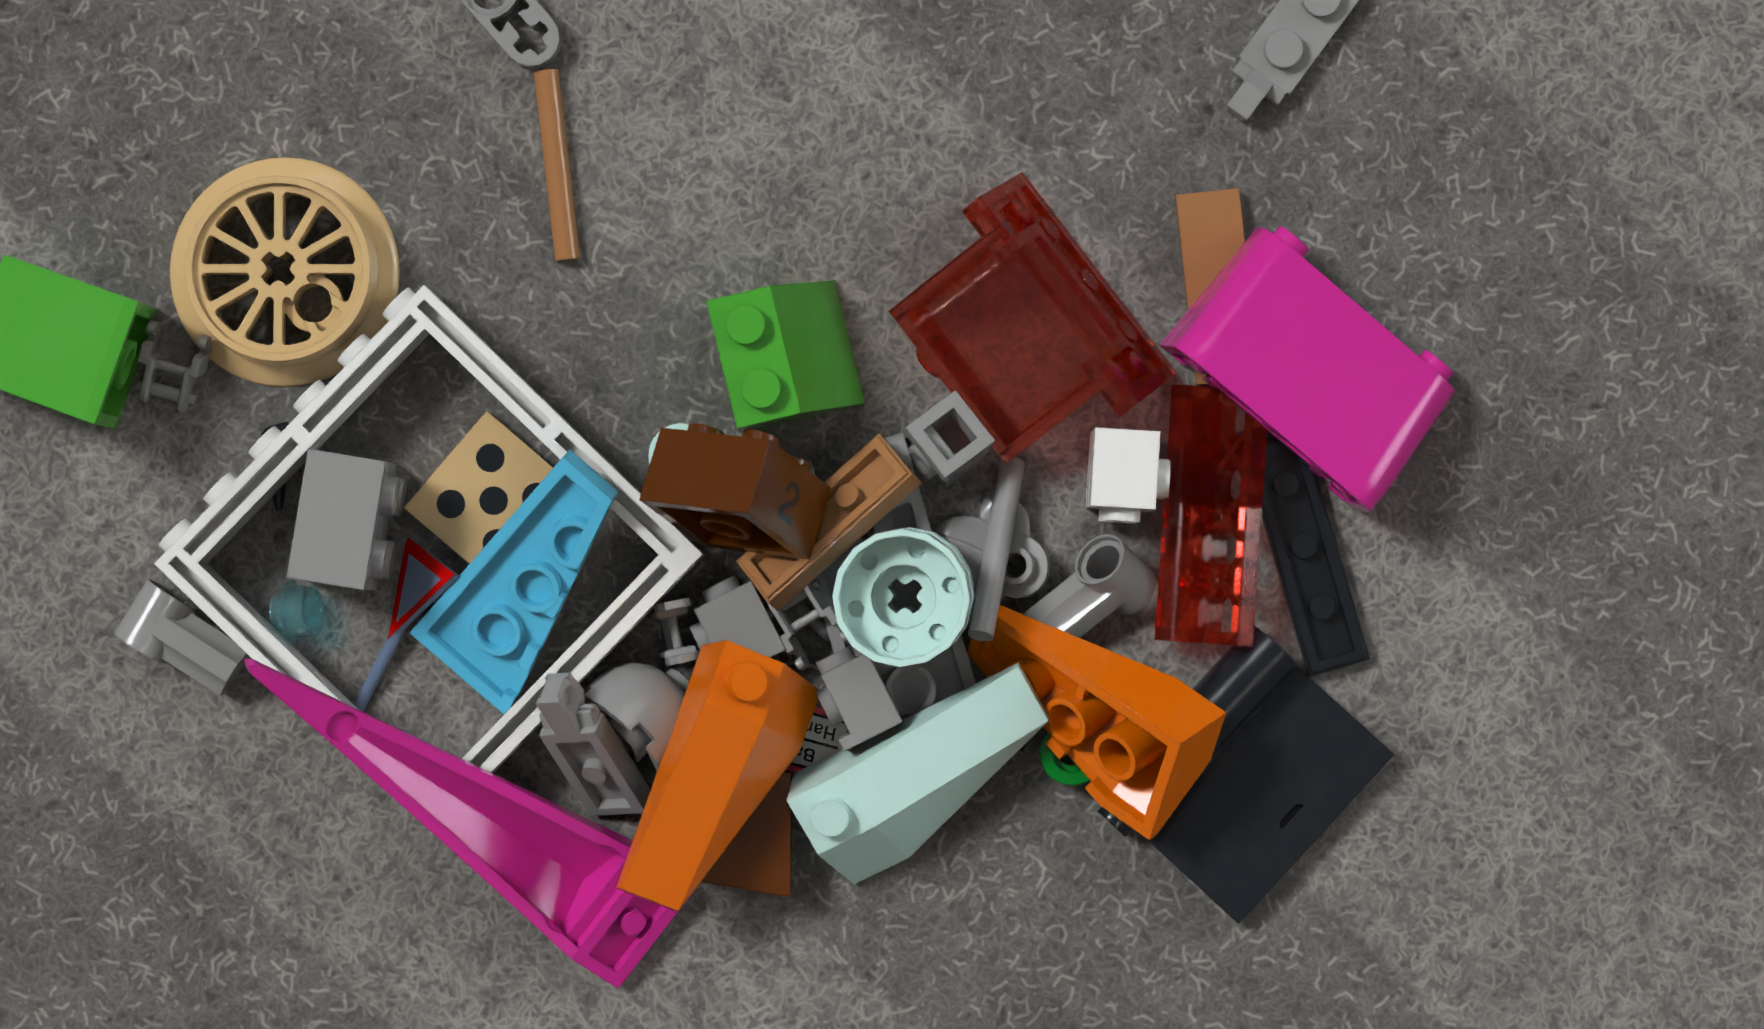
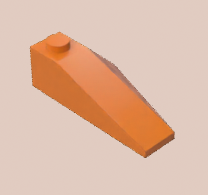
(726, 752)

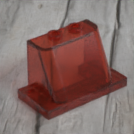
(1027, 324)

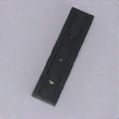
(1309, 563)

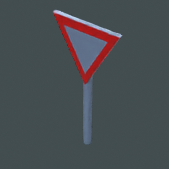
(419, 584)

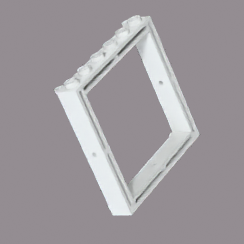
(320, 414)

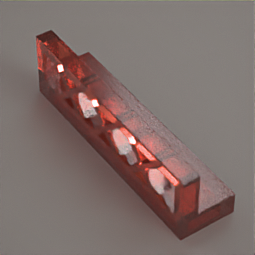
(1204, 515)

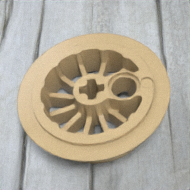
(374, 270)

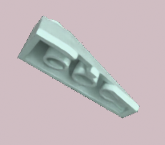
(902, 785)

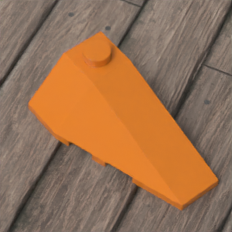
(1118, 720)

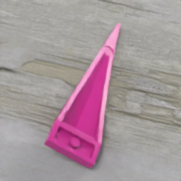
(529, 849)

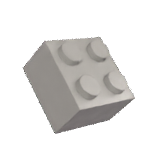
(345, 520)

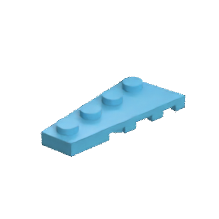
(512, 592)

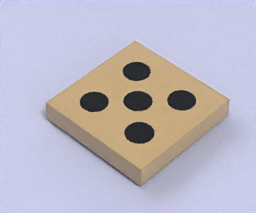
(478, 487)

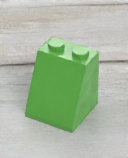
(68, 342)
(785, 353)

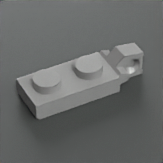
(1284, 51)
(589, 750)

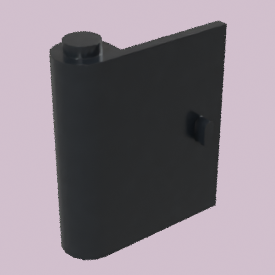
(1275, 751)

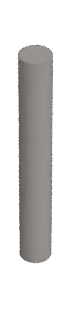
(996, 550)

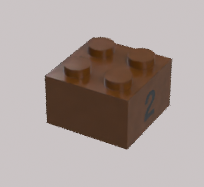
(735, 491)

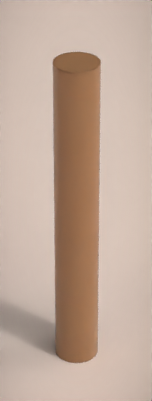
(556, 165)

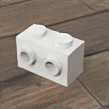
(1125, 474)

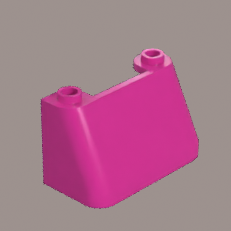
(1312, 366)

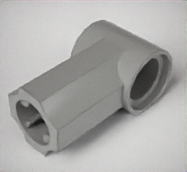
(1104, 582)
(175, 634)

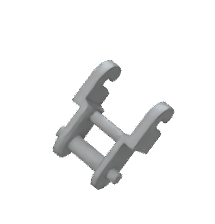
(153, 363)
(667, 614)
(791, 628)

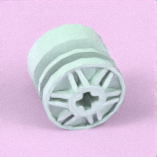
(866, 593)

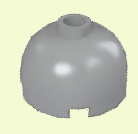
(641, 709)

